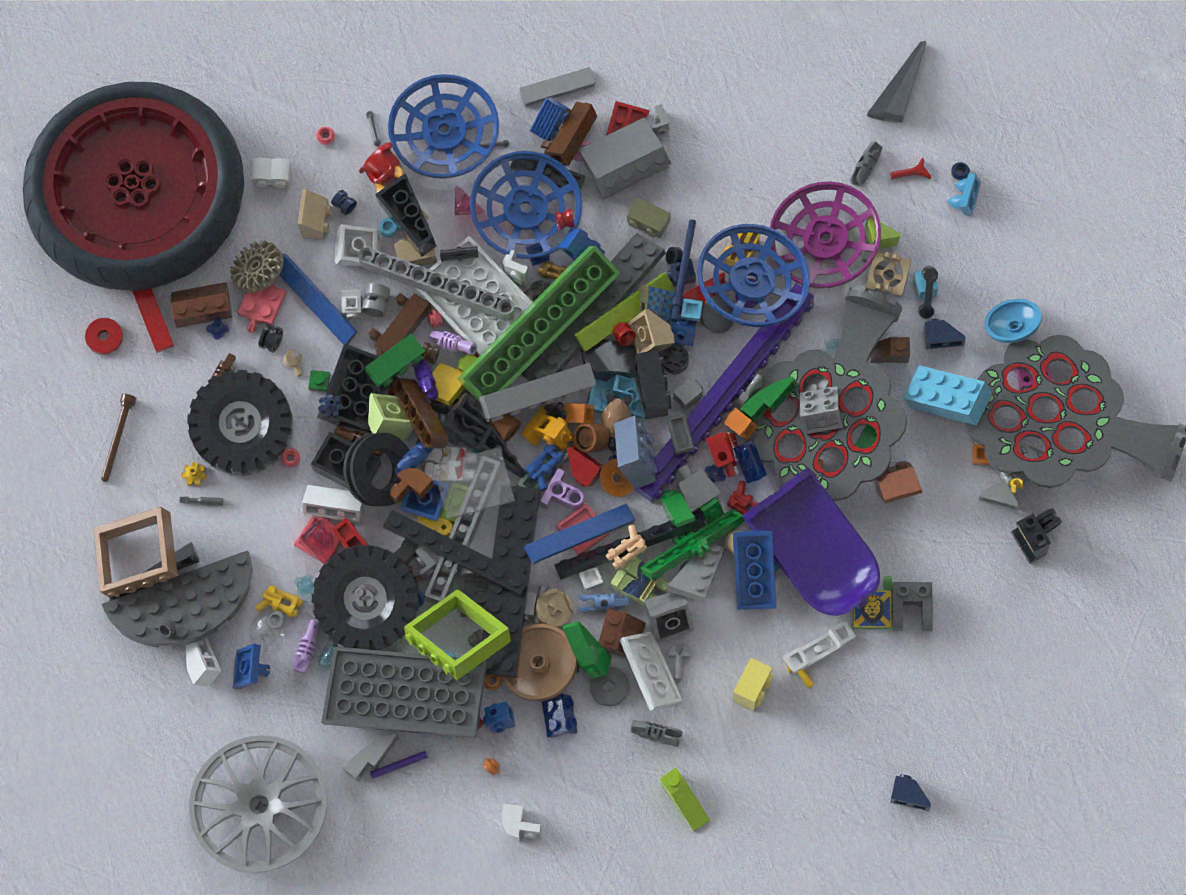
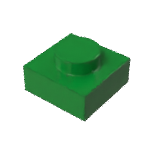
(319, 380)
(711, 510)

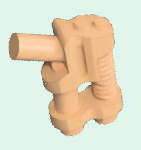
(634, 546)

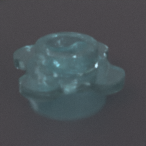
(304, 589)

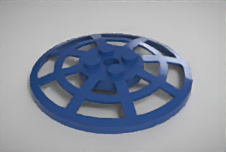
(443, 117)
(520, 195)
(757, 268)

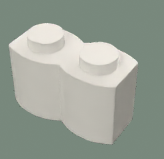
(271, 172)

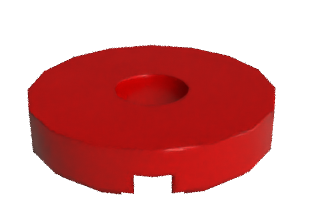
(100, 326)

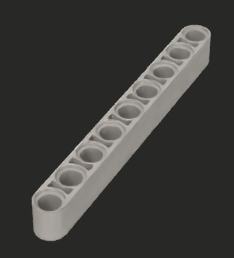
(442, 290)

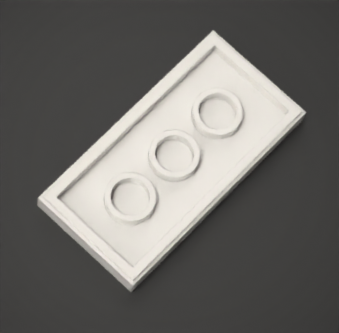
(651, 671)

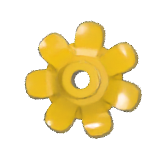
(196, 475)

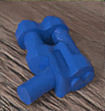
(538, 469)

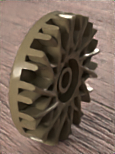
(257, 267)

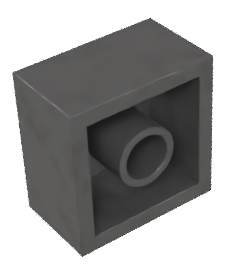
(669, 616)

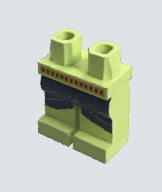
(635, 585)

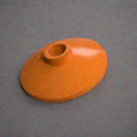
(614, 488)

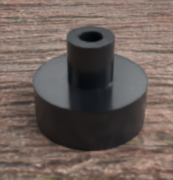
(674, 255)

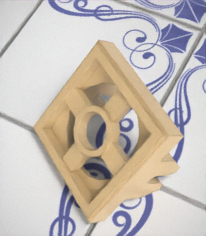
(897, 290)

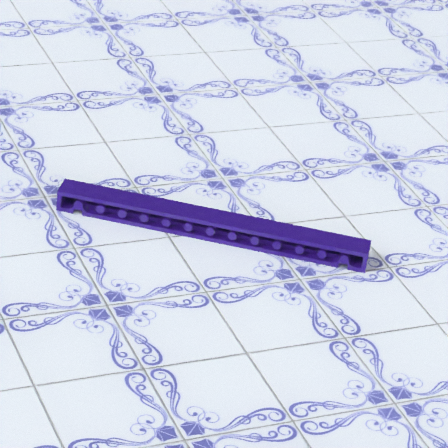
(725, 391)

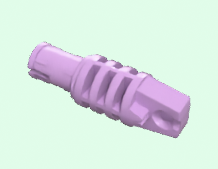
(453, 342)
(306, 648)

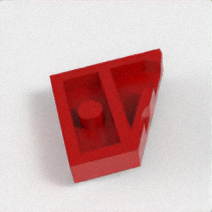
(624, 115)

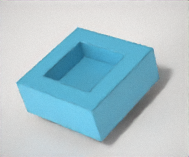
(691, 310)

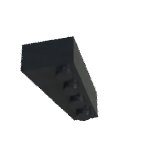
(404, 210)

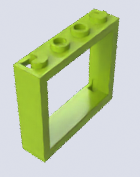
(499, 634)

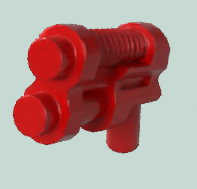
(739, 500)

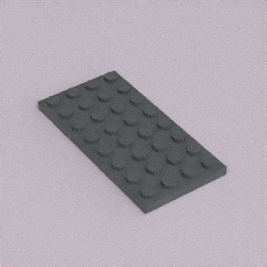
(401, 694)

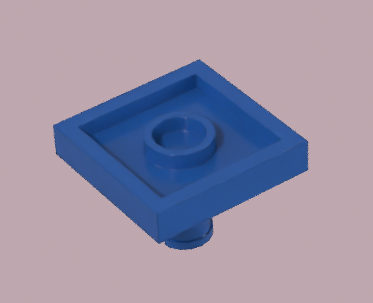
(248, 667)

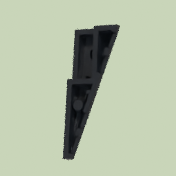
(471, 428)

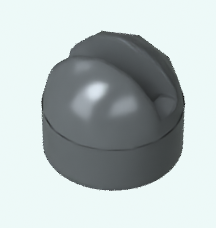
(167, 628)

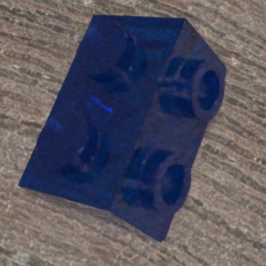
(750, 461)
(559, 715)

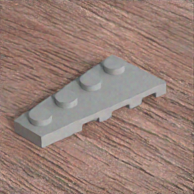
(697, 574)

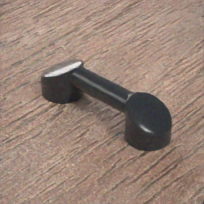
(930, 274)

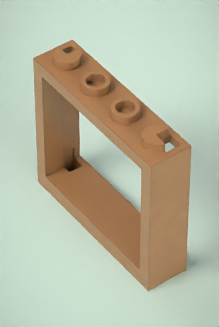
(126, 525)

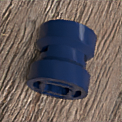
(344, 202)

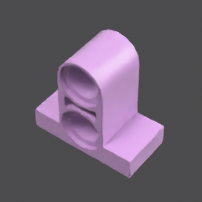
(564, 498)

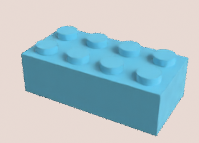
(947, 395)

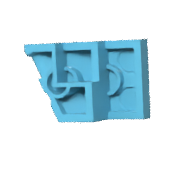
(620, 388)

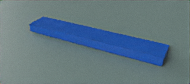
(317, 301)
(579, 533)

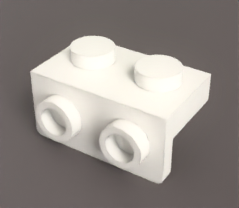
(516, 272)

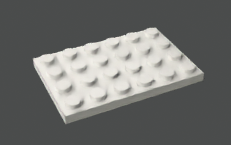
(484, 274)

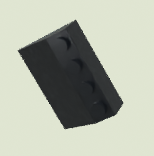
(353, 388)

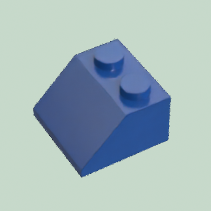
(428, 507)

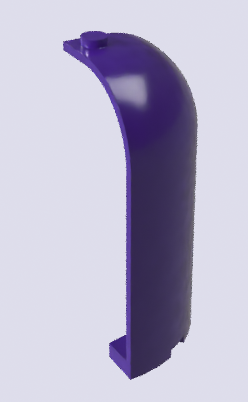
(817, 546)

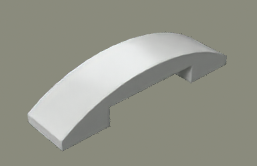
(819, 648)

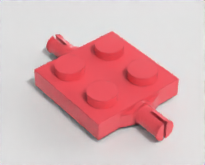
(262, 306)

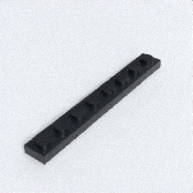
(456, 553)
(596, 557)

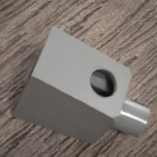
(696, 487)

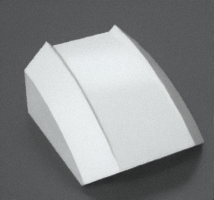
(353, 238)

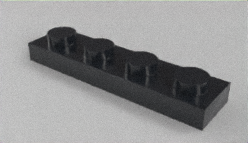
(549, 171)

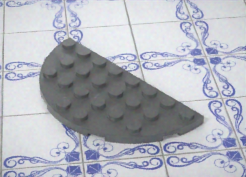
(193, 601)

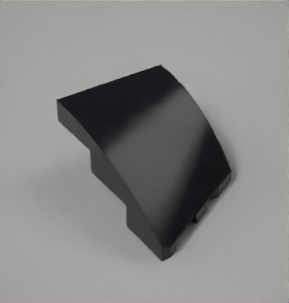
(610, 358)

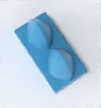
(970, 189)

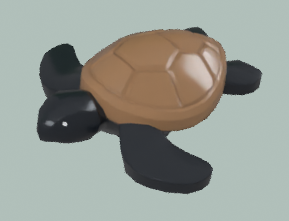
(614, 412)

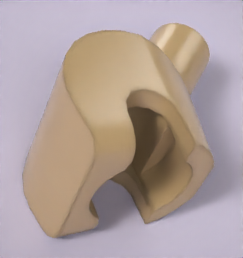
(291, 362)

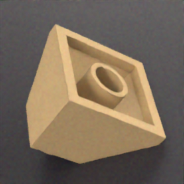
(651, 332)

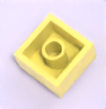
(752, 684)

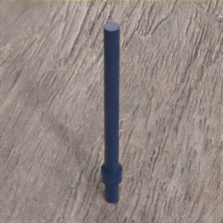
(677, 301)

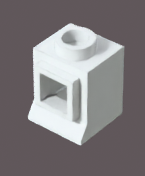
(352, 313)

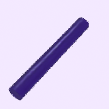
(398, 764)

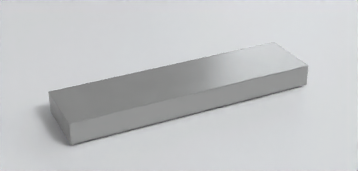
(557, 86)

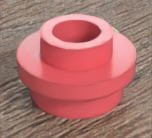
(323, 131)
(434, 318)
(290, 452)

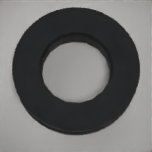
(356, 463)

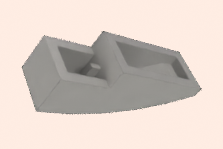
(371, 756)

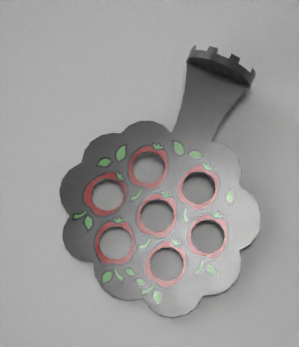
(864, 325)
(1102, 430)

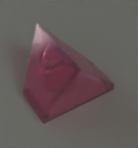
(462, 203)
(319, 540)

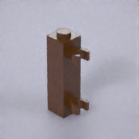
(571, 133)
(405, 323)

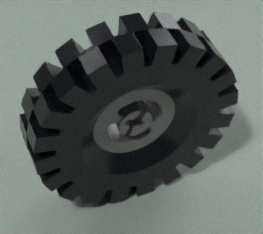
(259, 400)
(336, 597)

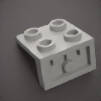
(820, 410)

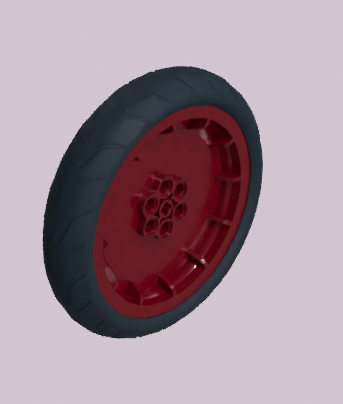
(129, 242)

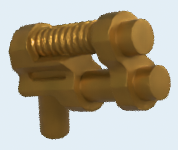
(550, 270)

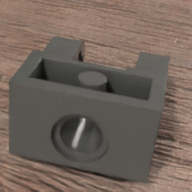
(912, 594)

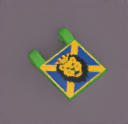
(878, 610)

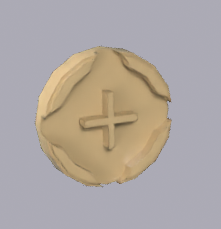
(554, 608)

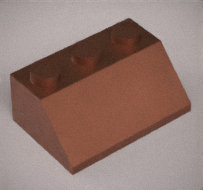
(201, 304)

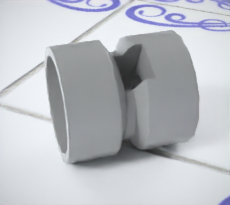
(375, 300)

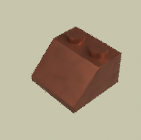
(898, 483)
(615, 627)

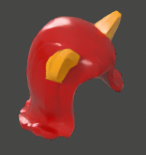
(382, 167)

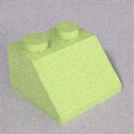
(388, 416)

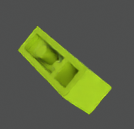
(684, 799)

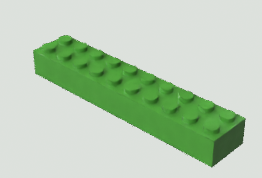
(539, 324)

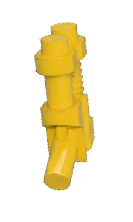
(274, 598)

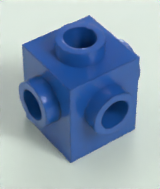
(684, 332)
(499, 717)

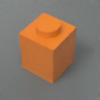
(579, 413)
(740, 424)

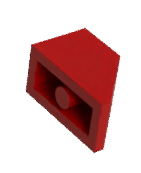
(583, 467)

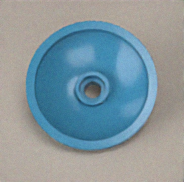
(1013, 320)

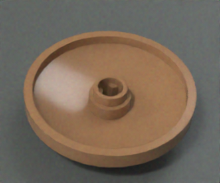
(544, 664)

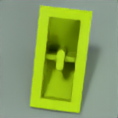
(888, 236)

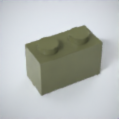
(648, 218)

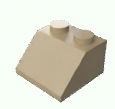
(313, 215)

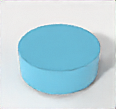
(388, 228)

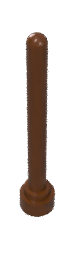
(127, 402)

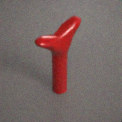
(917, 170)

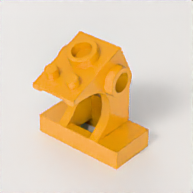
(551, 429)

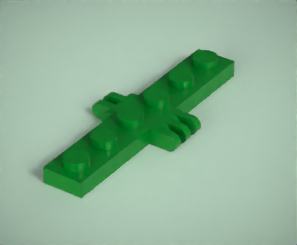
(692, 544)

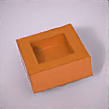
(978, 455)

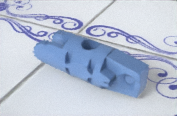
(612, 598)

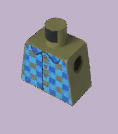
(657, 301)

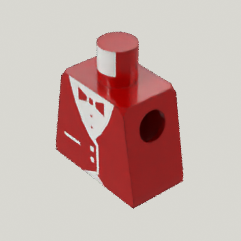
(722, 451)

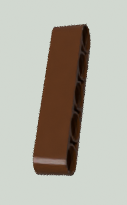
(420, 413)

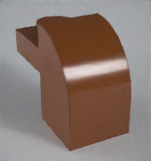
(412, 480)

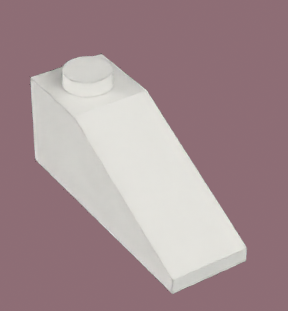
(201, 663)

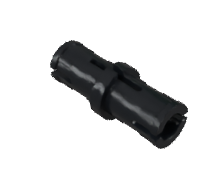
(459, 253)

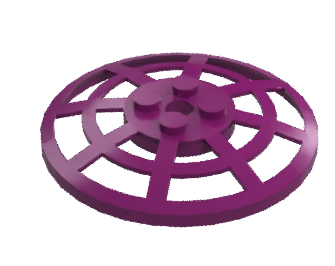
(828, 225)

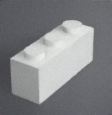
(331, 504)

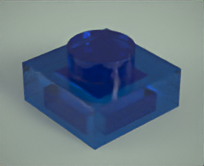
(534, 249)

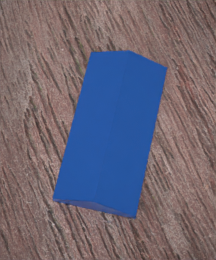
(754, 570)

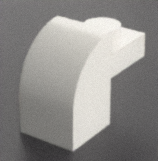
(512, 823)

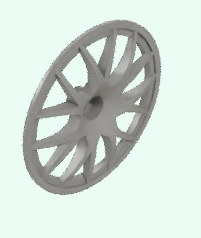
(250, 799)

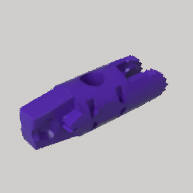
(426, 379)

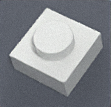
(590, 578)

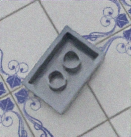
(635, 452)

